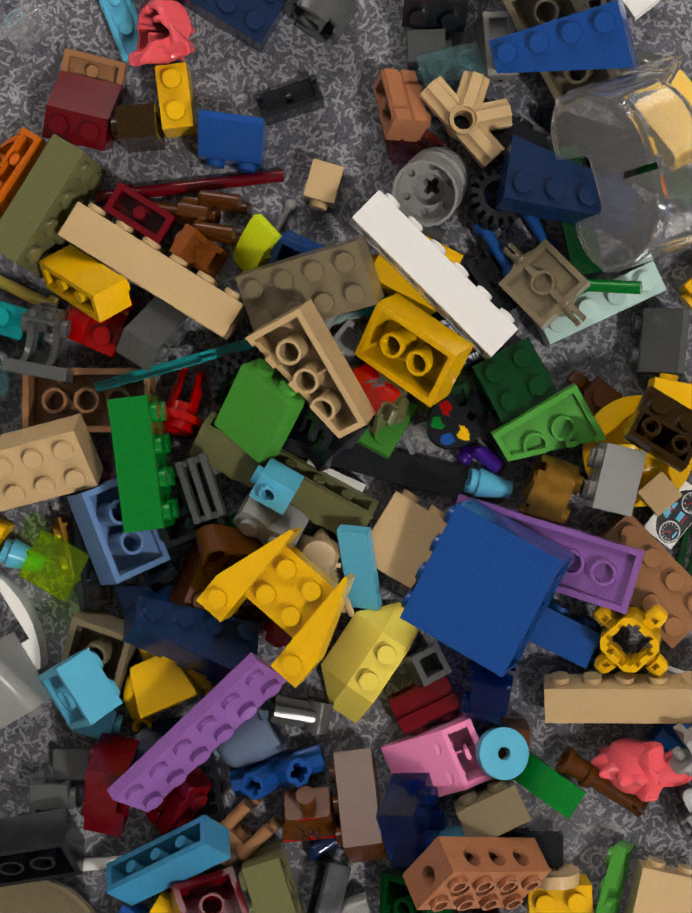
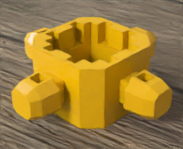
(612, 653)

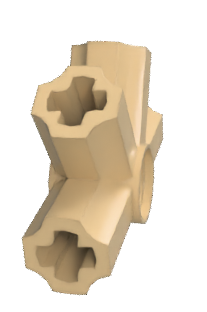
(469, 103)

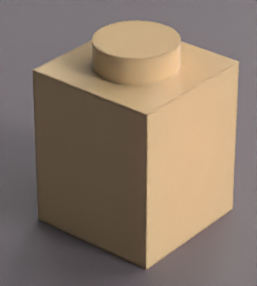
(323, 185)

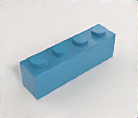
(168, 860)

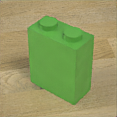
(259, 410)

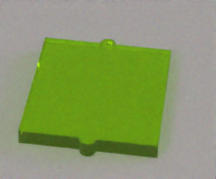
(54, 565)

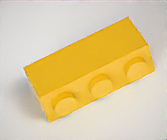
(85, 283)

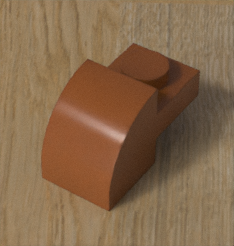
(198, 251)

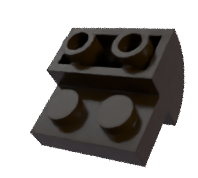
(661, 429)

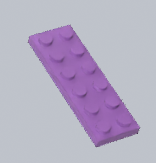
(600, 571)
(197, 734)

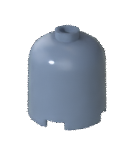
(254, 741)

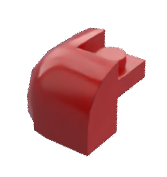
(104, 335)

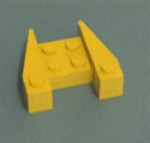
(288, 592)

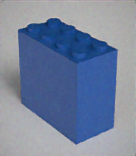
(485, 585)

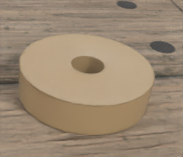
(561, 878)

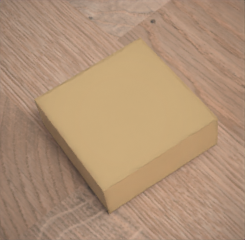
(659, 493)

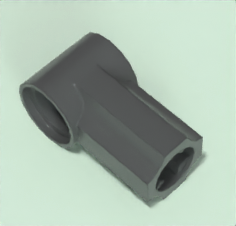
(309, 714)

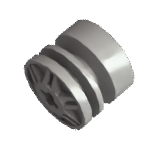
(422, 199)

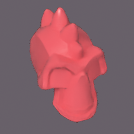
(162, 34)
(638, 768)

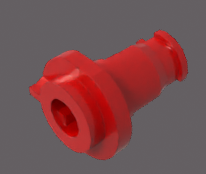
(180, 414)

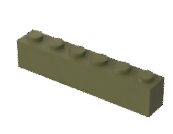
(319, 496)

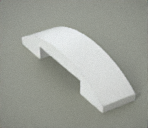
(28, 619)

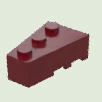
(106, 765)

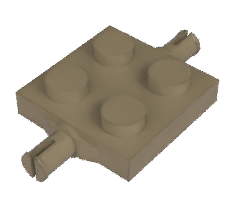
(544, 284)

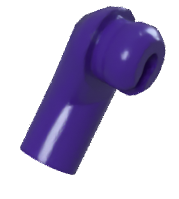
(480, 454)

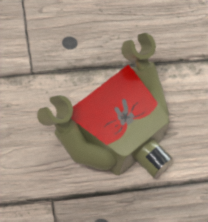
(385, 396)

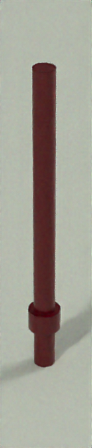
(196, 185)

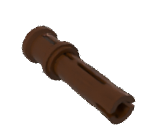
(588, 776)

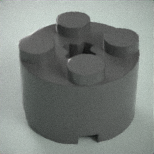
(322, 17)

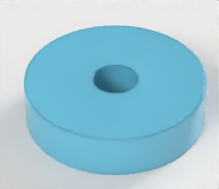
(516, 753)

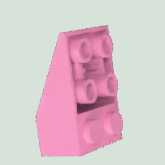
(444, 751)

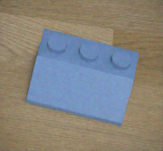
(113, 552)

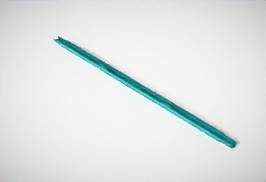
(204, 356)

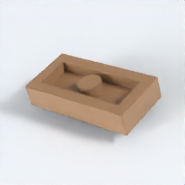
(94, 66)

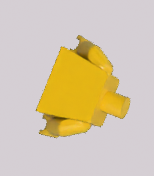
(158, 686)

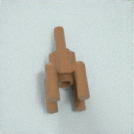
(242, 840)

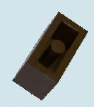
(138, 128)

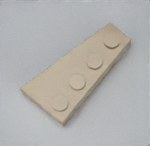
(315, 367)

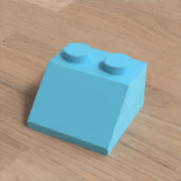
(81, 689)

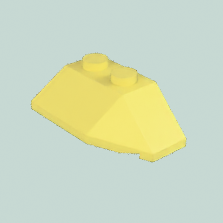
(366, 658)

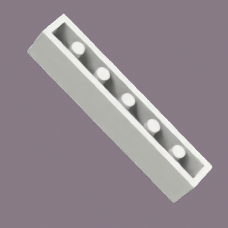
(433, 274)

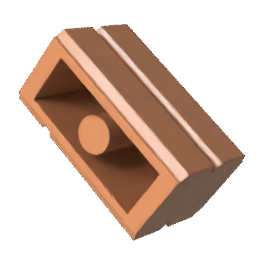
(399, 105)

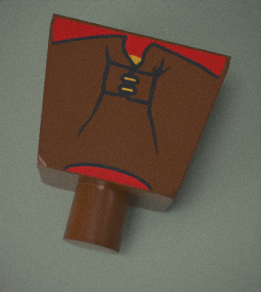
(308, 814)

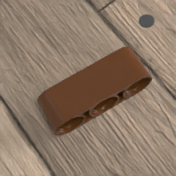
(224, 545)

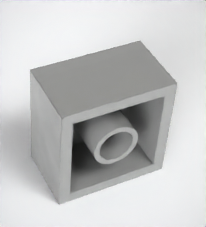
(613, 478)

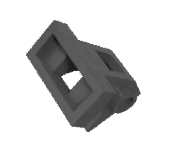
(49, 319)

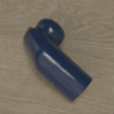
(319, 847)

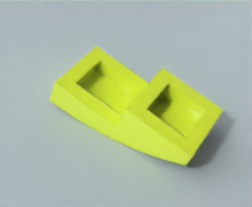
(256, 243)

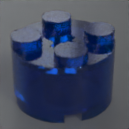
(488, 695)

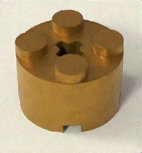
(550, 489)

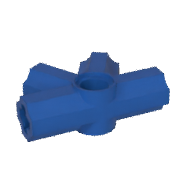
(278, 772)

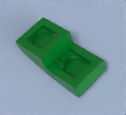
(550, 786)

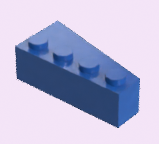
(575, 42)

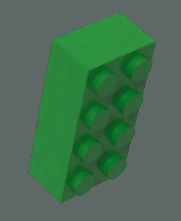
(142, 463)

